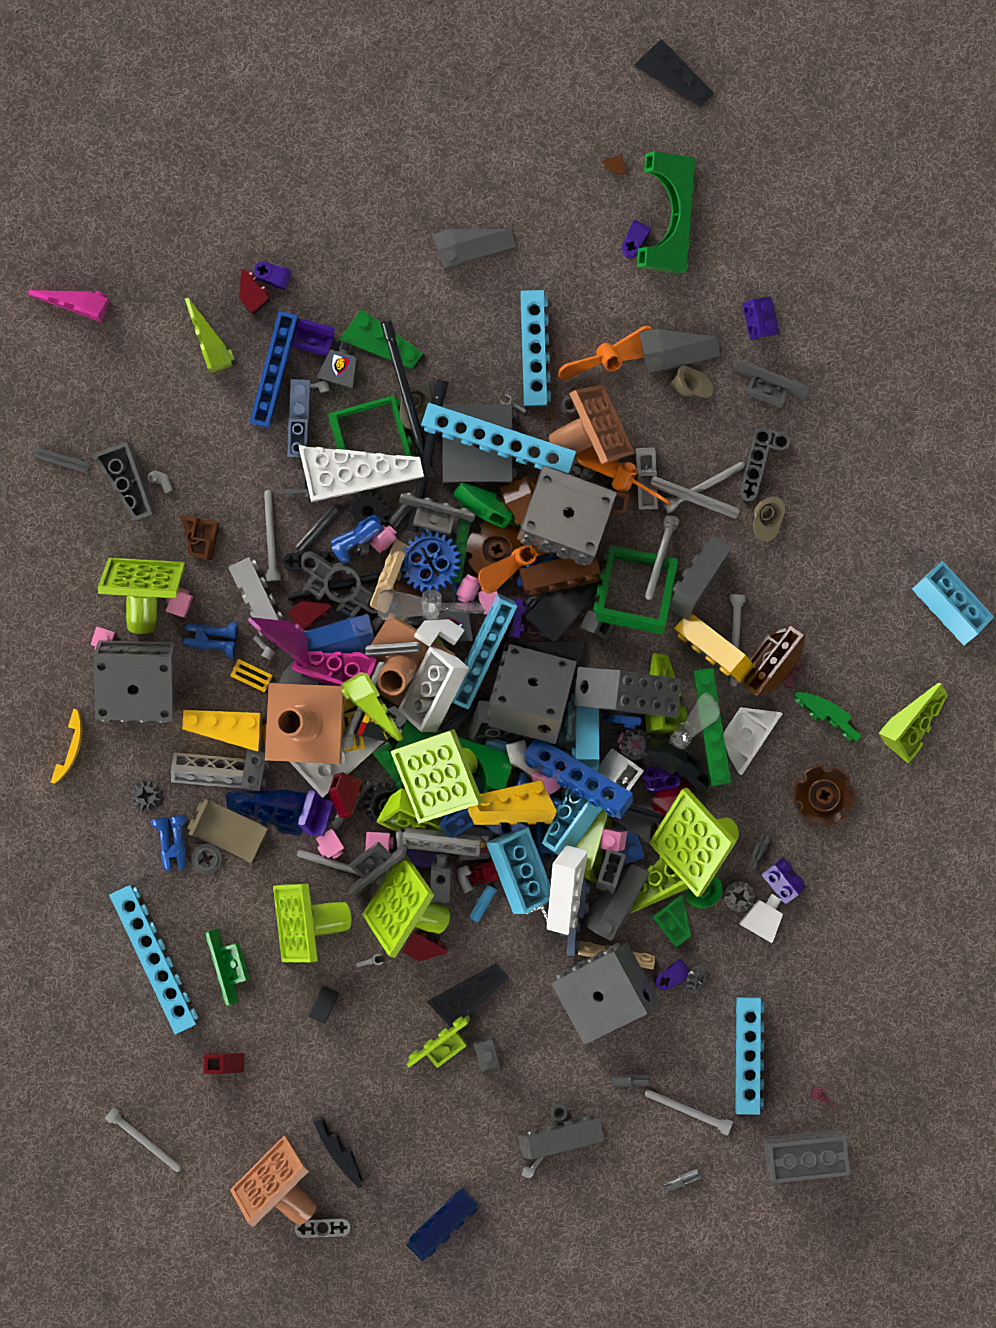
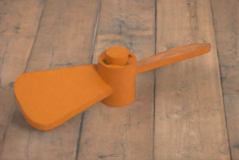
(607, 354)
(621, 472)
(496, 574)

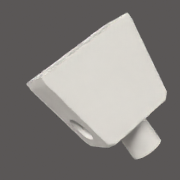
(763, 918)

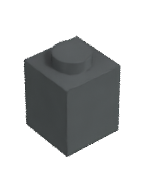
(595, 627)

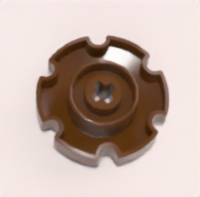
(483, 544)
(838, 799)

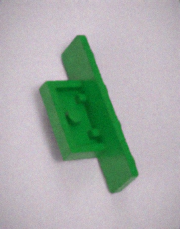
(228, 965)

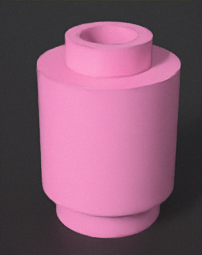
(383, 539)
(468, 589)

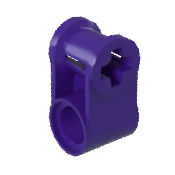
(636, 236)
(276, 276)
(660, 778)
(675, 973)

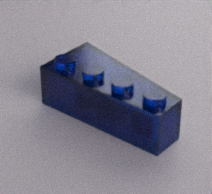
(442, 1223)

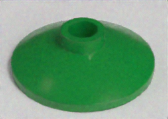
(702, 902)

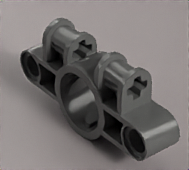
(317, 584)

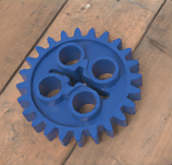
(445, 553)

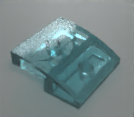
(567, 730)

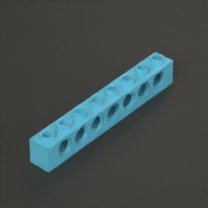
(434, 413)
(177, 1022)

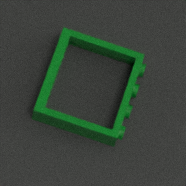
(395, 404)
(626, 619)

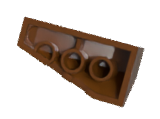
(517, 498)

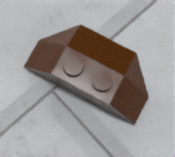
(774, 660)

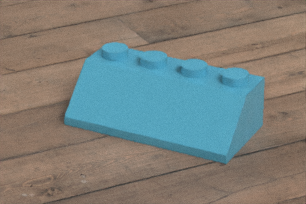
(953, 603)
(520, 870)

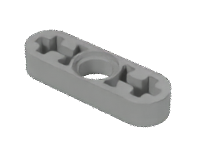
(337, 1233)

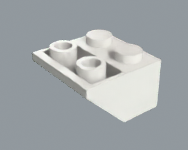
(619, 769)

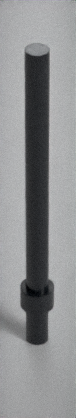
(336, 586)

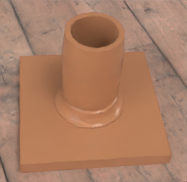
(596, 427)
(400, 668)
(304, 723)
(273, 1184)

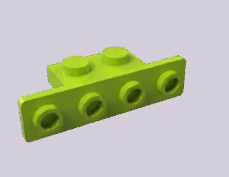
(443, 1047)

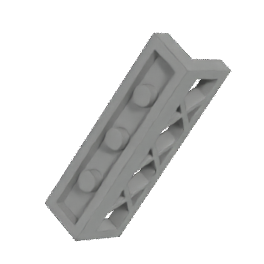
(208, 774)
(439, 842)

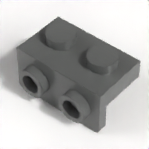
(254, 770)

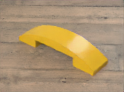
(61, 770)

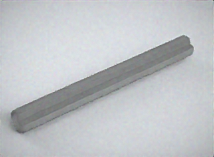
(694, 497)

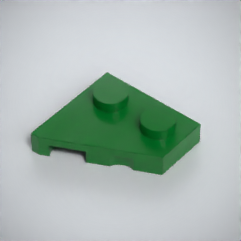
(674, 921)

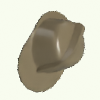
(692, 382)
(421, 398)
(768, 518)

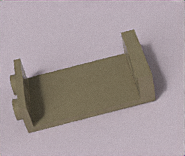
(227, 830)

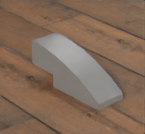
(646, 470)

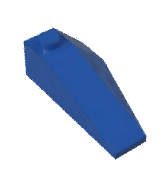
(343, 636)

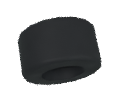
(323, 1004)

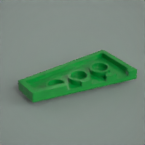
(367, 334)

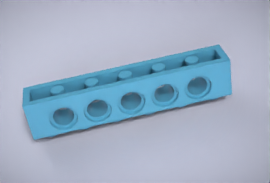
(528, 300)
(485, 648)
(743, 1006)

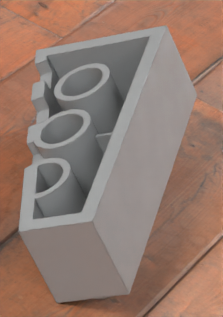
(254, 590)

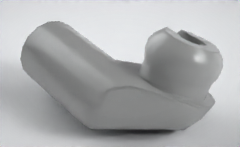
(162, 479)
(463, 880)

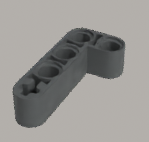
(758, 466)

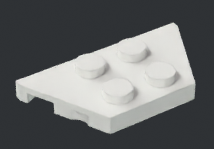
(747, 734)

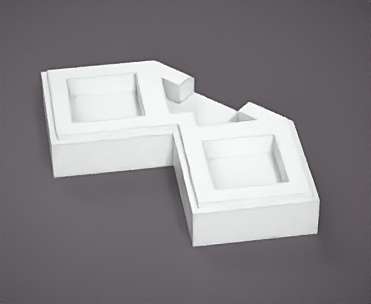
(444, 628)
(516, 757)

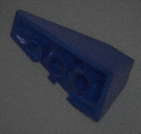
(272, 806)

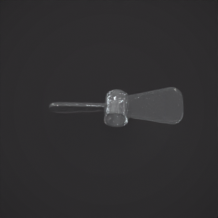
(399, 605)
(702, 715)

